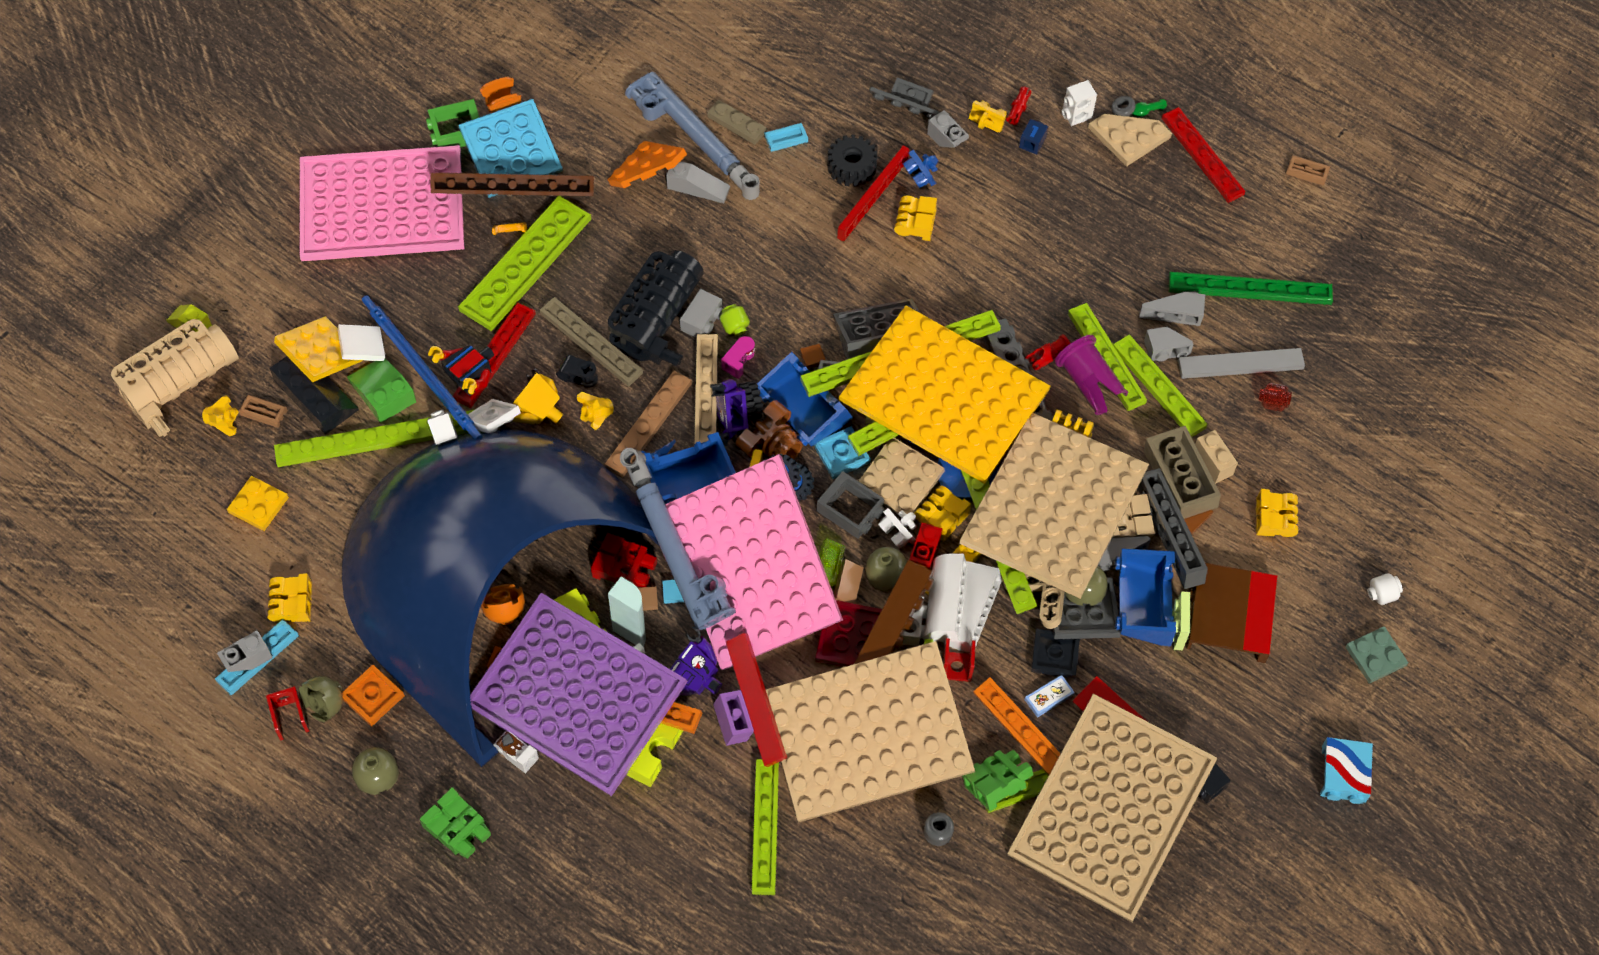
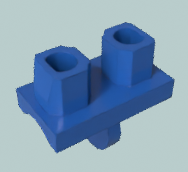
(914, 163)

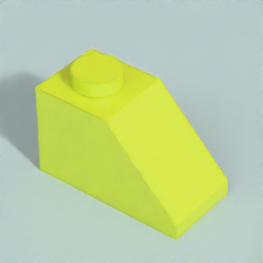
(186, 313)

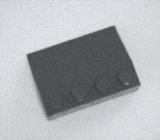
(864, 327)

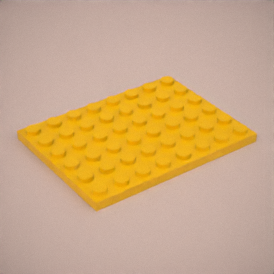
(944, 393)

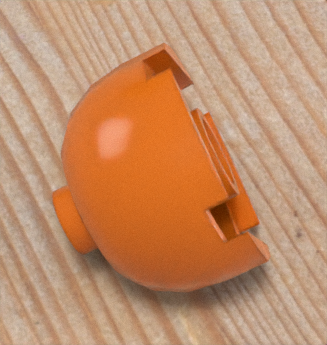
(503, 604)

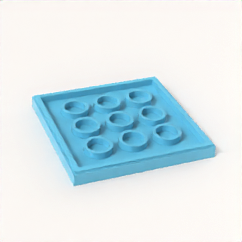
(511, 142)

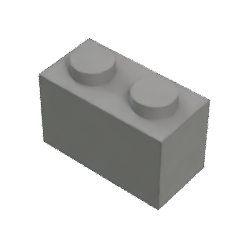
(701, 314)

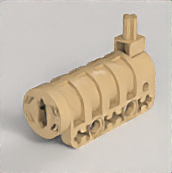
(171, 371)

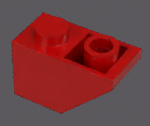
(926, 545)

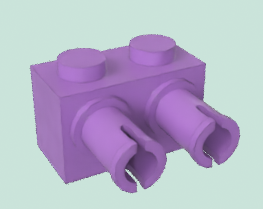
(733, 717)

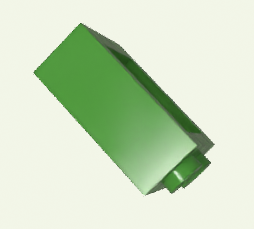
(446, 113)

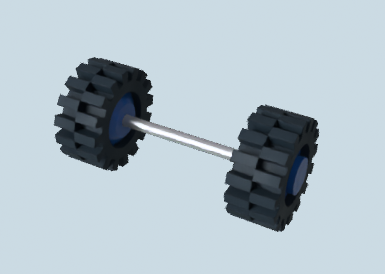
(800, 477)

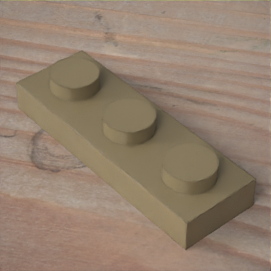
(736, 122)

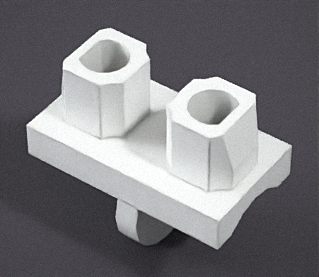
(891, 521)

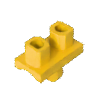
(987, 116)

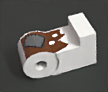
(516, 751)

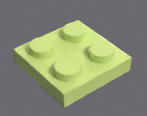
(1182, 618)

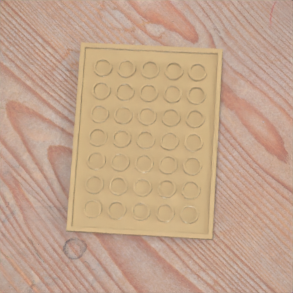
(1054, 505)
(869, 731)
(1112, 807)

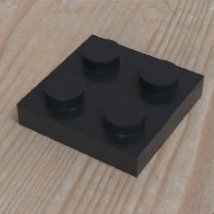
(1054, 655)

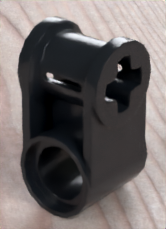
(576, 370)

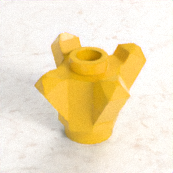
(594, 409)
(221, 416)

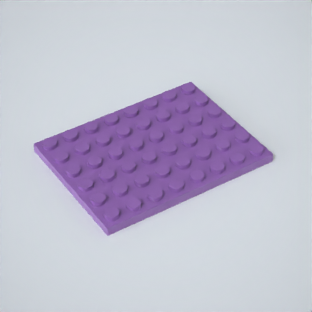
(576, 693)

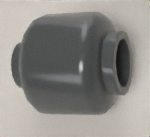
(938, 829)

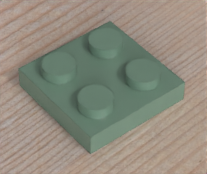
(1376, 654)

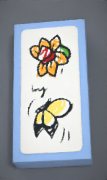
(1049, 696)

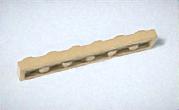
(705, 375)

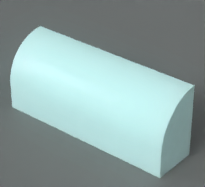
(627, 611)

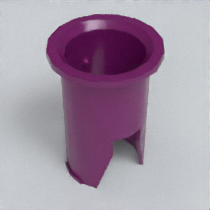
(1088, 368)

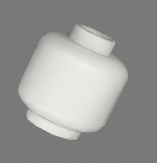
(1385, 589)

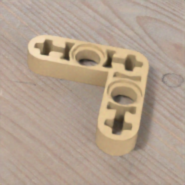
(1056, 606)

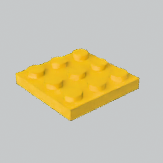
(314, 349)

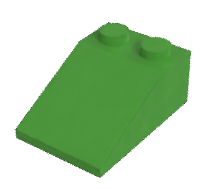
(382, 389)

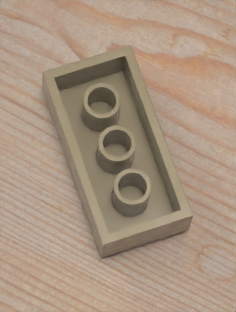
(1183, 471)

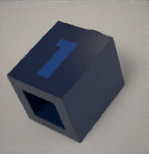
(1033, 136)

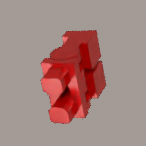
(623, 559)

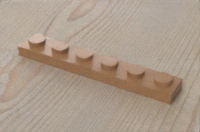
(650, 420)

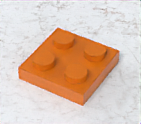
(372, 695)

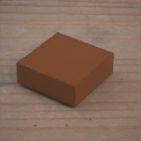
(812, 355)

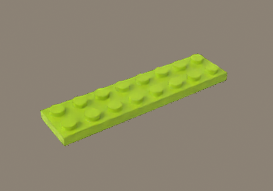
(524, 263)

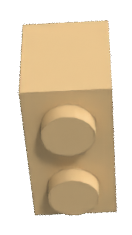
(1216, 456)

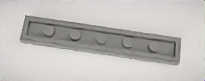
(1241, 363)

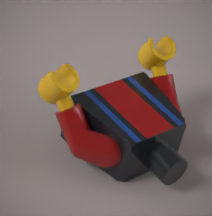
(465, 366)

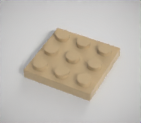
(901, 476)

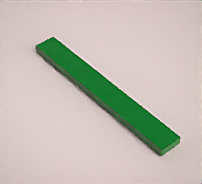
(1251, 288)

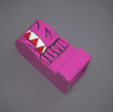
(737, 356)

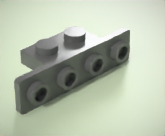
(908, 95)

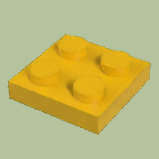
(257, 503)

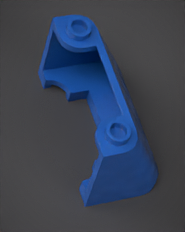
(810, 416)
(690, 468)
(1146, 595)

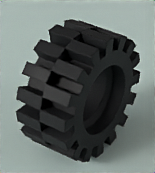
(753, 400)

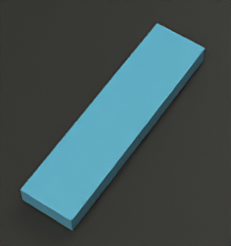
(276, 640)

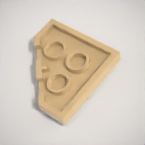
(1129, 136)

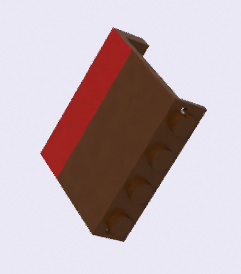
(1233, 610)

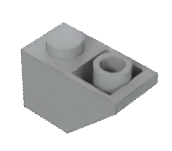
(946, 131)
(1166, 344)
(245, 653)

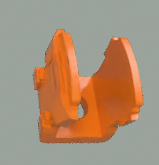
(498, 94)

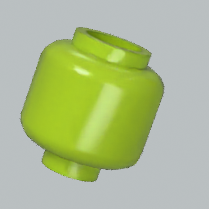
(734, 320)

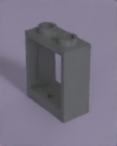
(846, 482)

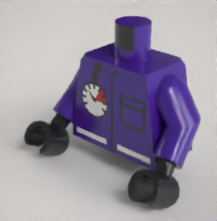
(730, 408)
(697, 666)

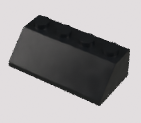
(318, 399)

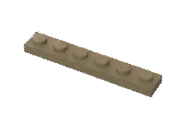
(591, 341)

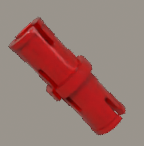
(1018, 105)

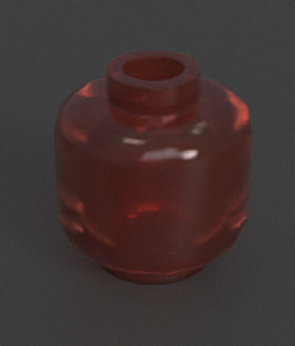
(1275, 397)

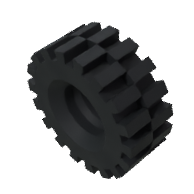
(852, 172)

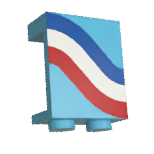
(1347, 770)

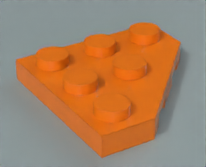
(645, 162)

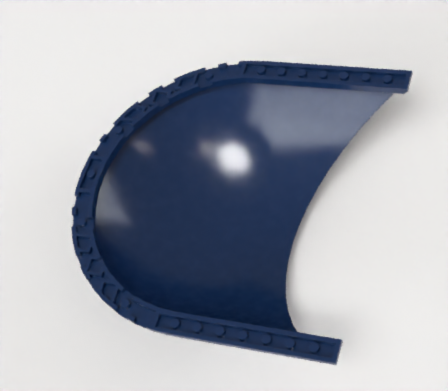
(439, 539)

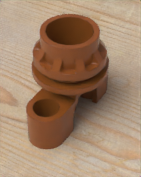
(772, 434)

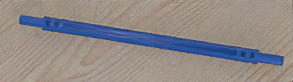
(421, 367)

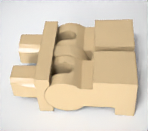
(1136, 519)

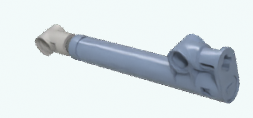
(657, 98)
(704, 605)

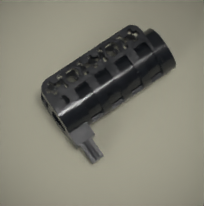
(654, 306)

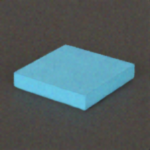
(839, 454)

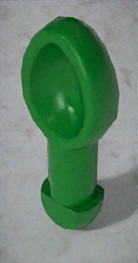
(1143, 108)

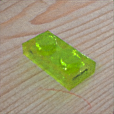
(831, 558)

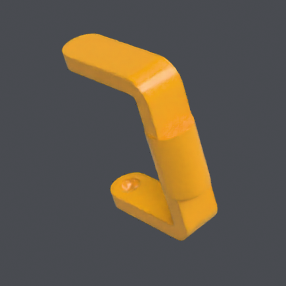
(509, 228)

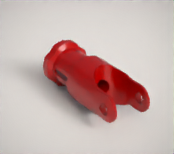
(1047, 352)

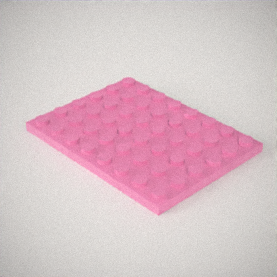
(378, 204)
(762, 548)

